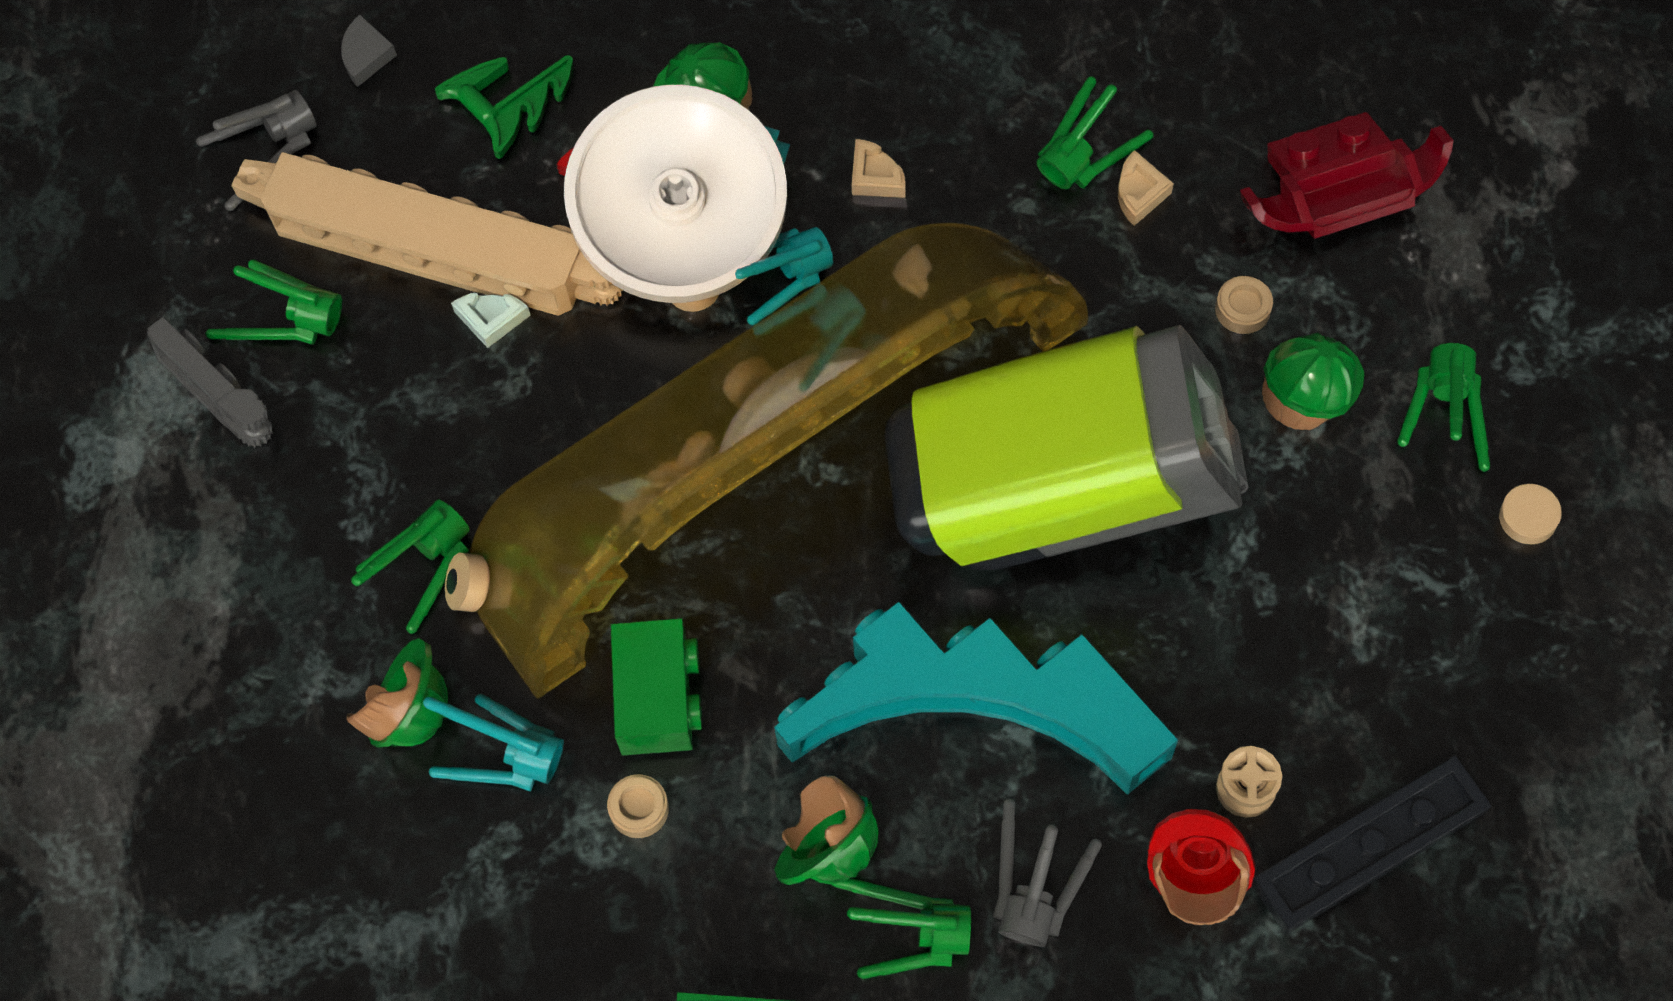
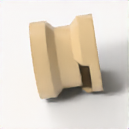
(1253, 769)

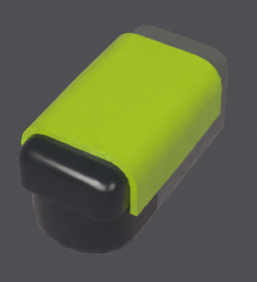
(1064, 450)

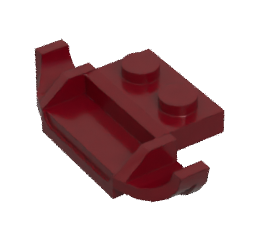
(1346, 176)

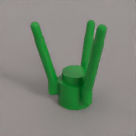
(1067, 154)
(309, 307)
(1452, 380)
(432, 533)
(939, 923)

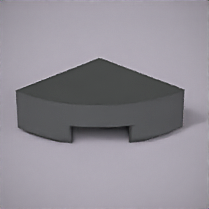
(364, 50)

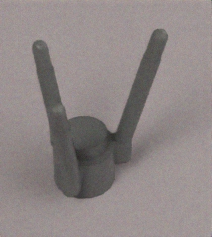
(283, 118)
(1029, 912)

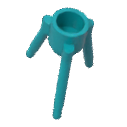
(798, 256)
(530, 748)

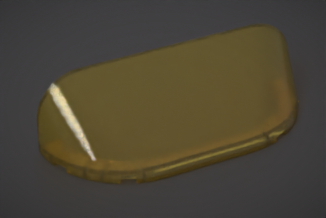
(654, 467)

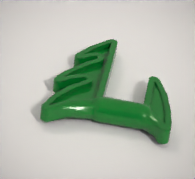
(505, 117)

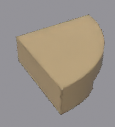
(876, 172)
(1141, 188)

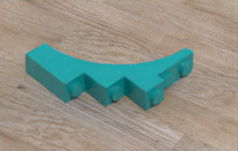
(984, 674)

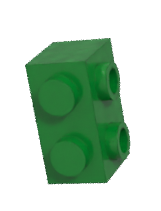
(653, 687)

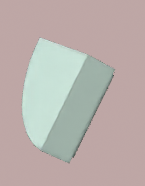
(490, 315)

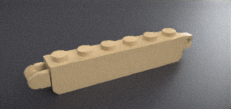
(423, 233)

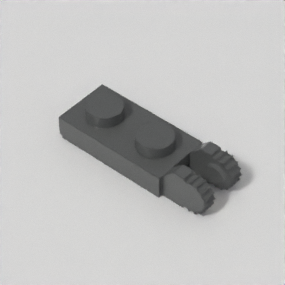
(212, 386)

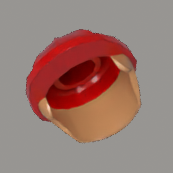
(1200, 866)

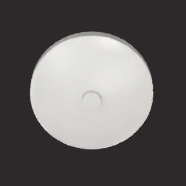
(675, 193)

